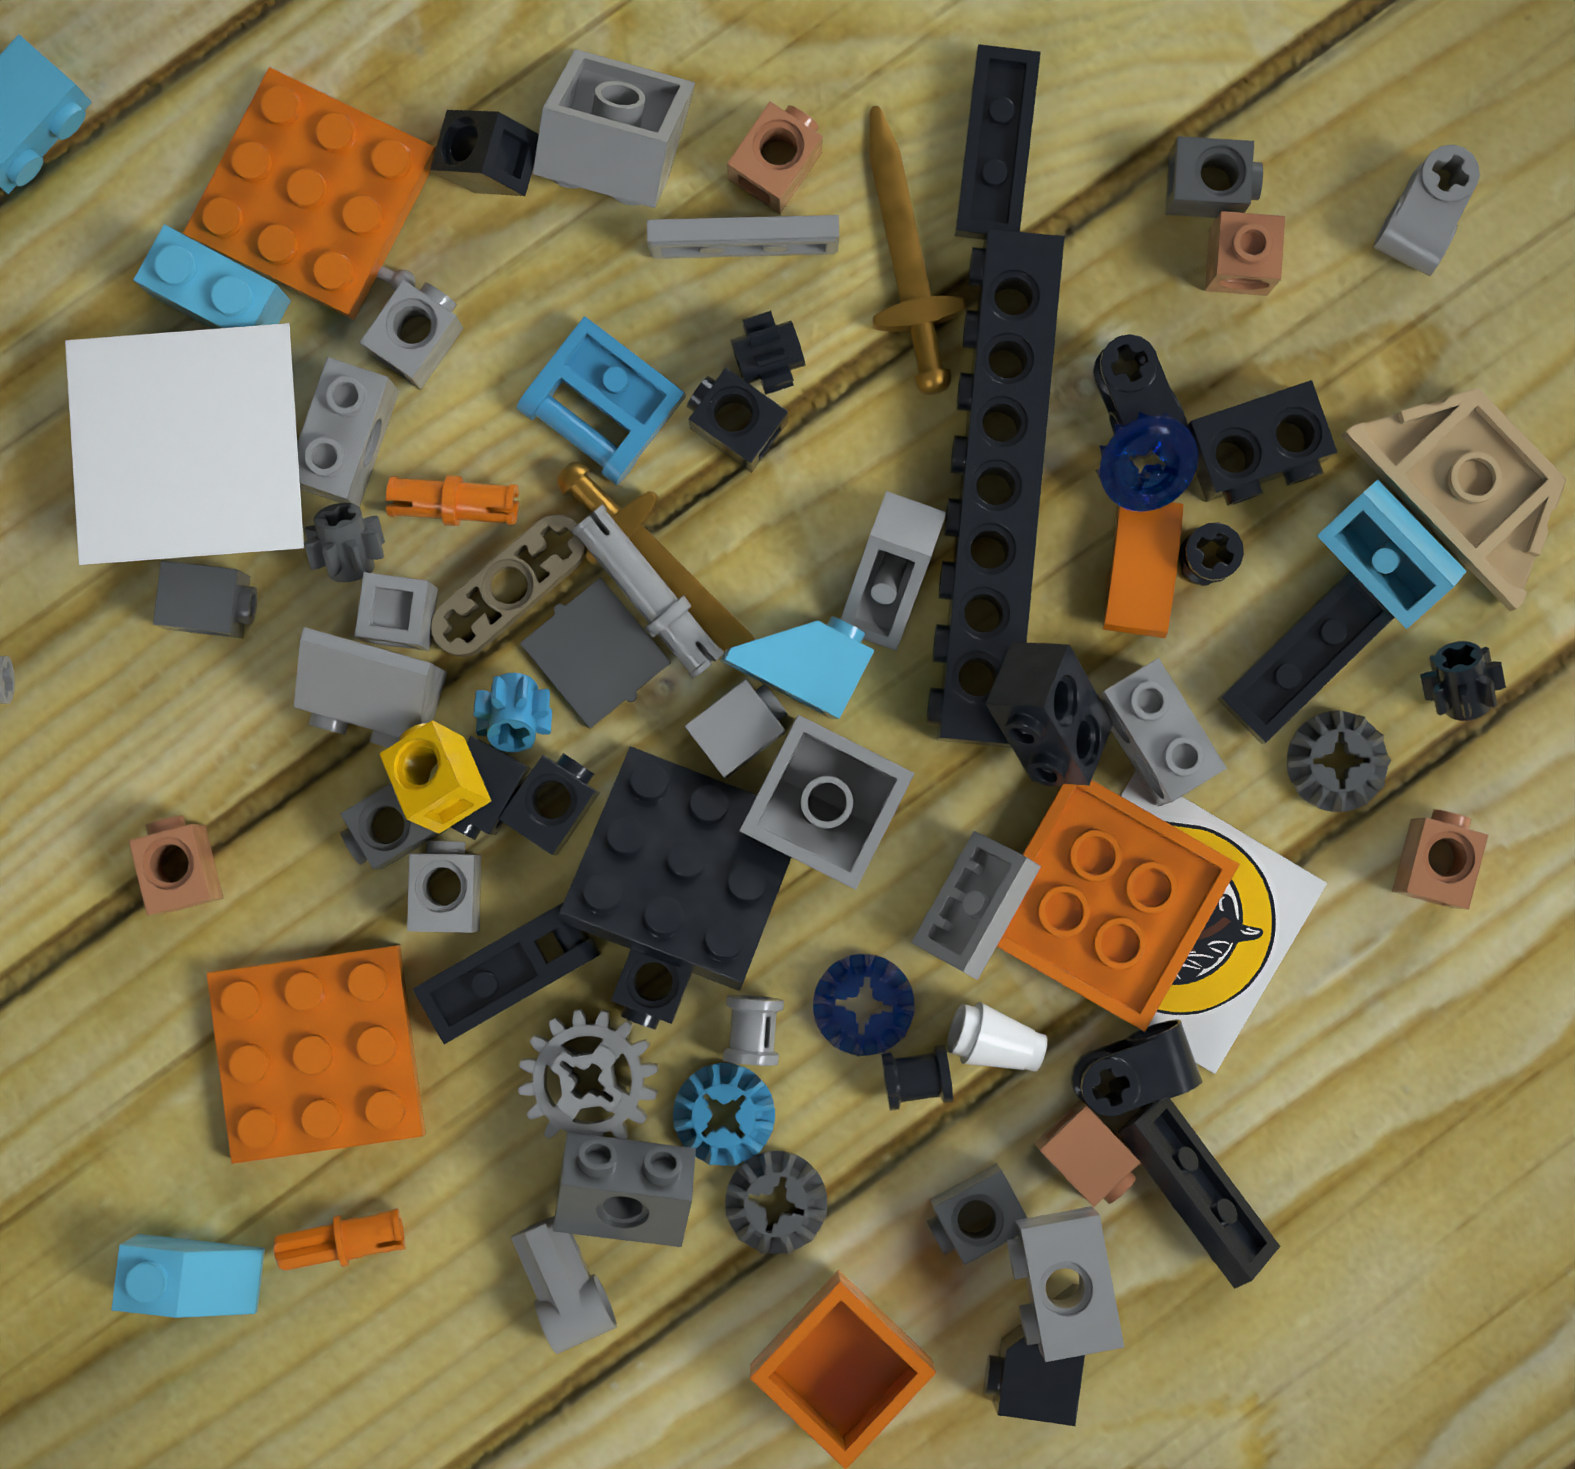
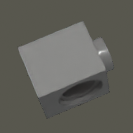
(417, 360)
(396, 611)
(738, 726)
(423, 910)

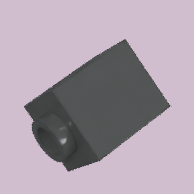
(1188, 193)
(204, 599)
(361, 836)
(984, 1186)

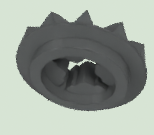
(1319, 783)
(760, 1176)

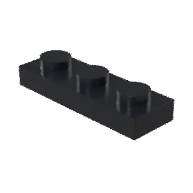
(997, 141)
(1306, 657)
(1200, 1191)

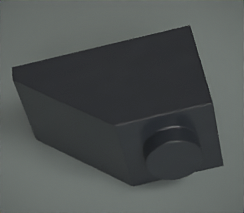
(1029, 1386)

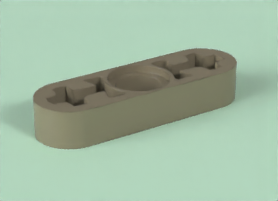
(482, 581)

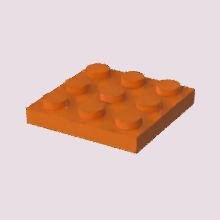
(311, 193)
(1114, 900)
(316, 1054)

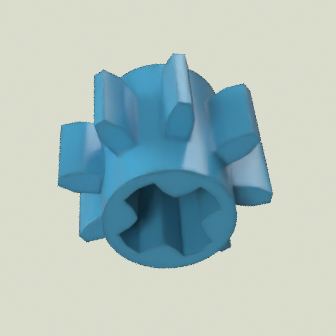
(512, 712)

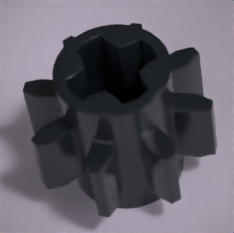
(768, 352)
(1463, 680)

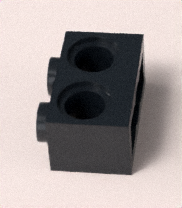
(1253, 430)
(1050, 713)

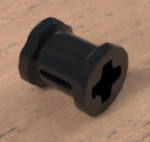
(1229, 551)
(917, 1077)

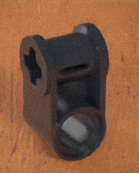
(1145, 394)
(1147, 1069)

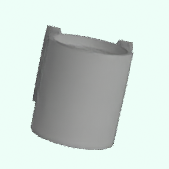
(1425, 215)

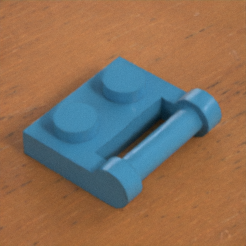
(612, 382)

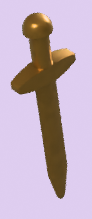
(918, 309)
(705, 608)

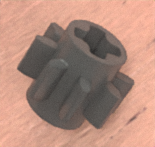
(344, 542)

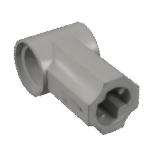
(569, 1299)

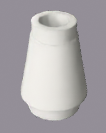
(994, 1040)

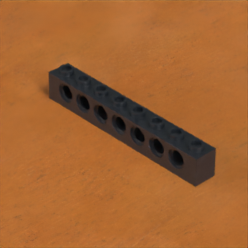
(1034, 268)

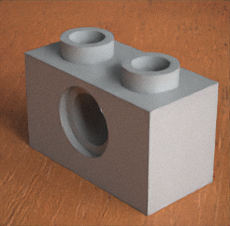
(344, 431)
(1088, 1318)

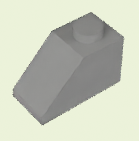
(892, 569)

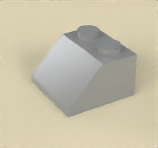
(612, 128)
(364, 687)
(827, 802)

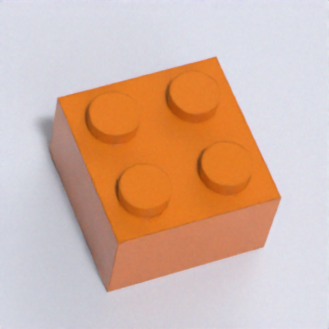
(842, 1369)

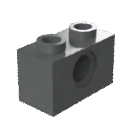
(624, 1189)

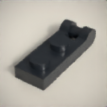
(501, 975)

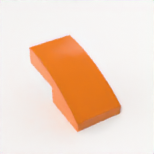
(1143, 570)

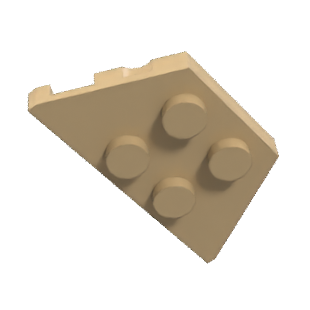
(1469, 483)

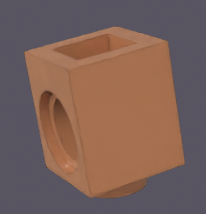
(776, 183)
(1245, 253)
(1420, 881)
(199, 883)
(1089, 1155)

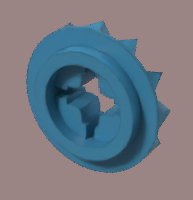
(724, 1083)

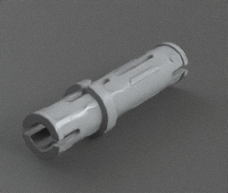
(648, 592)

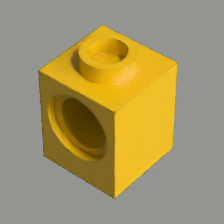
(452, 791)

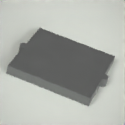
(595, 653)

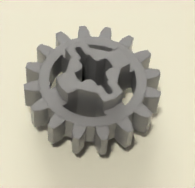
(562, 1062)

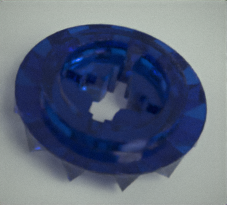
(1157, 483)
(843, 981)

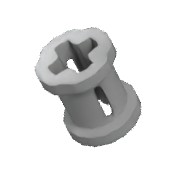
(753, 1030)

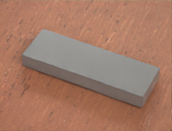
(743, 236)

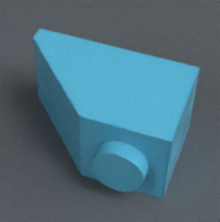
(807, 663)
(186, 1277)

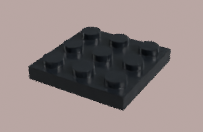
(676, 871)

